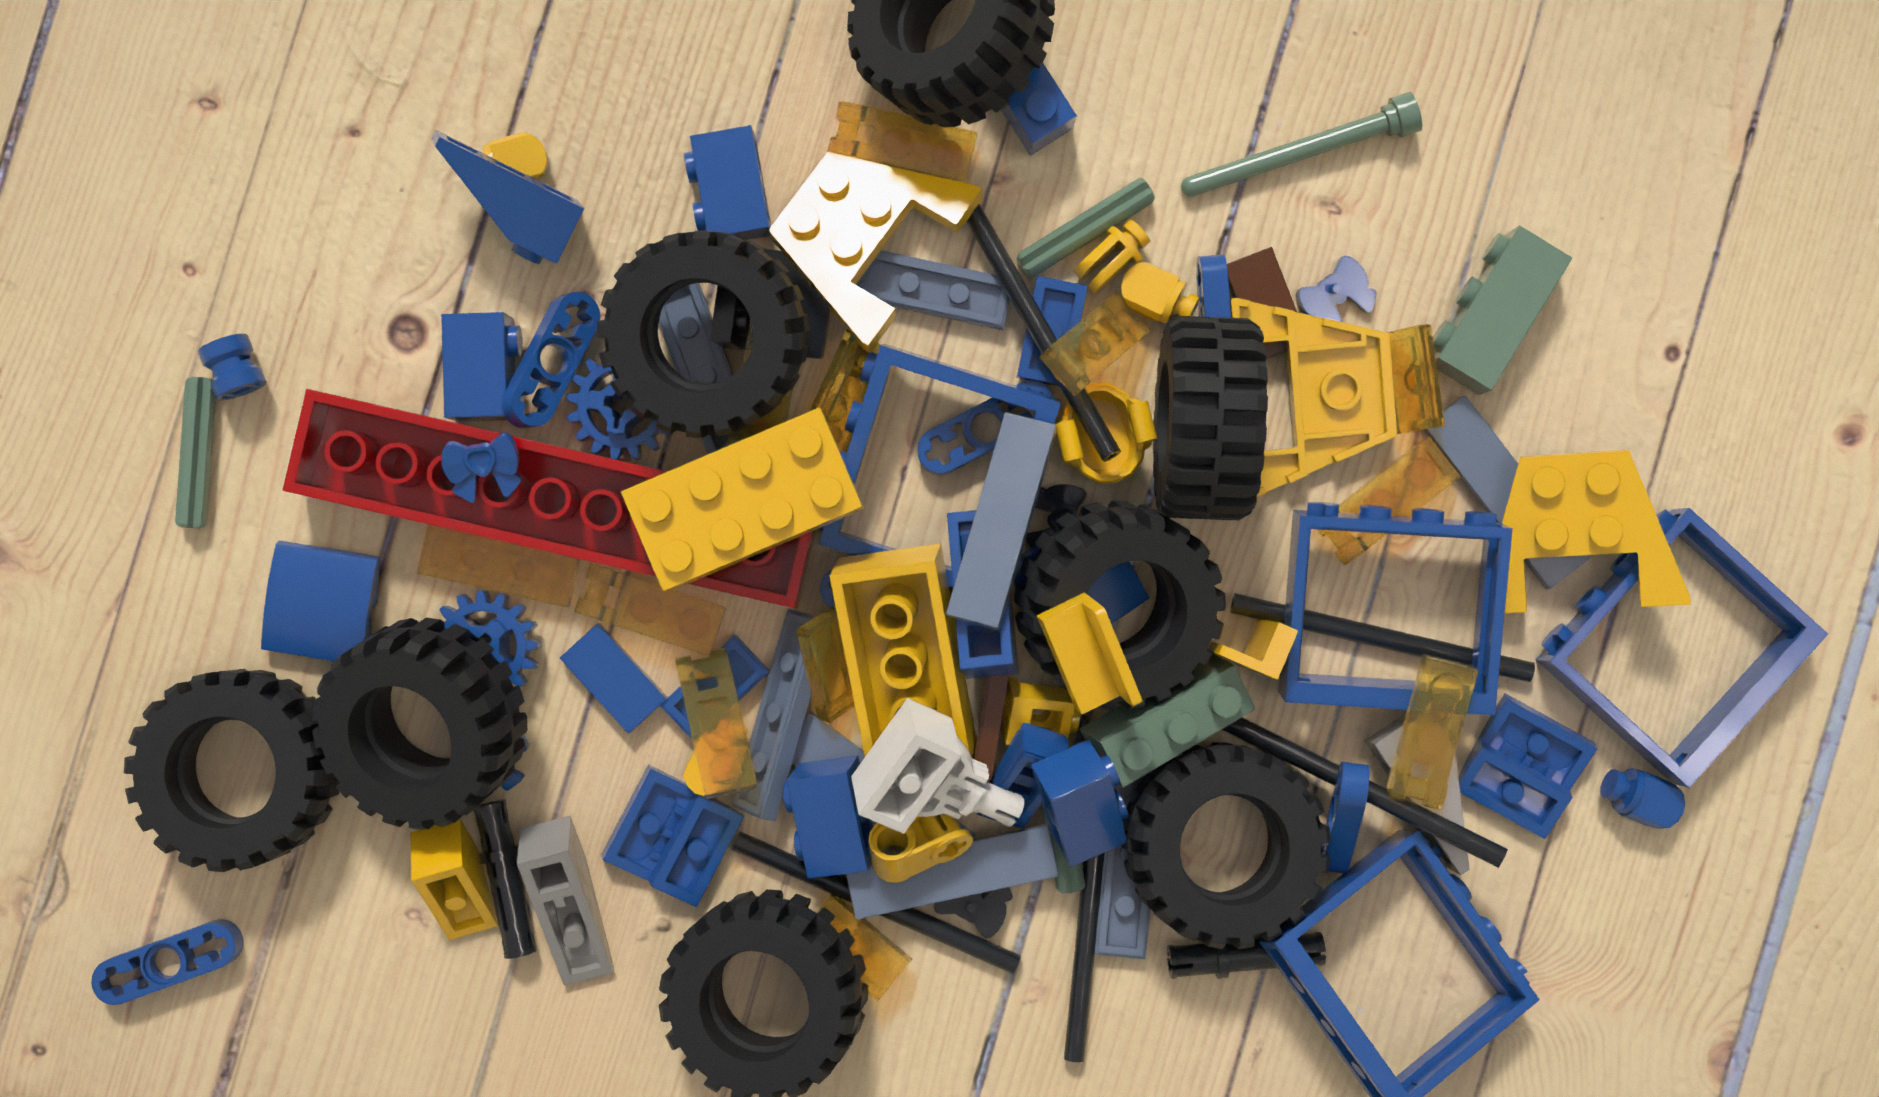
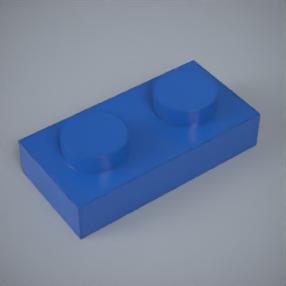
(1062, 308)

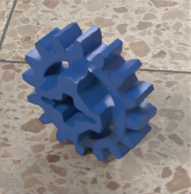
(618, 428)
(498, 629)

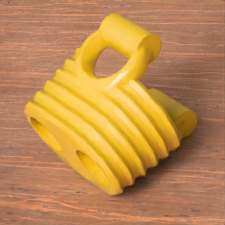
(1128, 423)

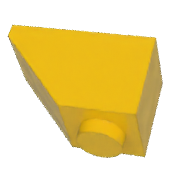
(452, 879)

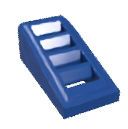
(1027, 747)

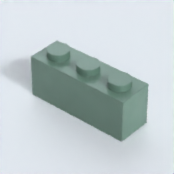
(1498, 308)
(1159, 732)

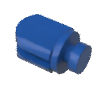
(1643, 797)

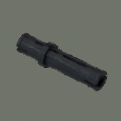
(507, 889)
(1204, 960)

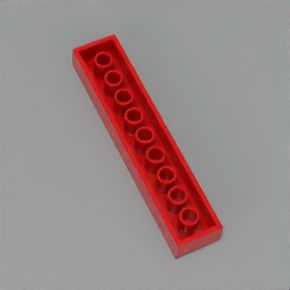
(562, 506)

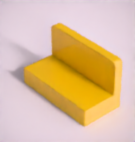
(1265, 649)
(1088, 653)

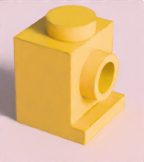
(1022, 698)

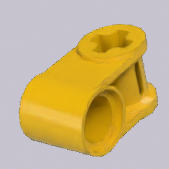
(925, 842)

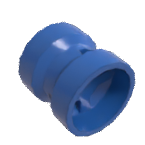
(231, 366)

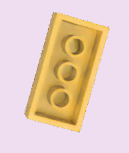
(742, 500)
(900, 638)

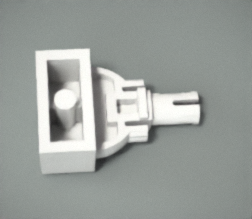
(926, 772)

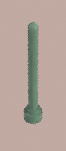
(1397, 117)

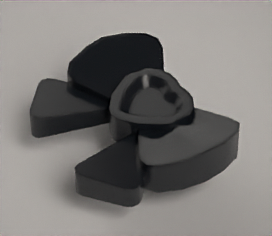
(1060, 501)
(985, 912)

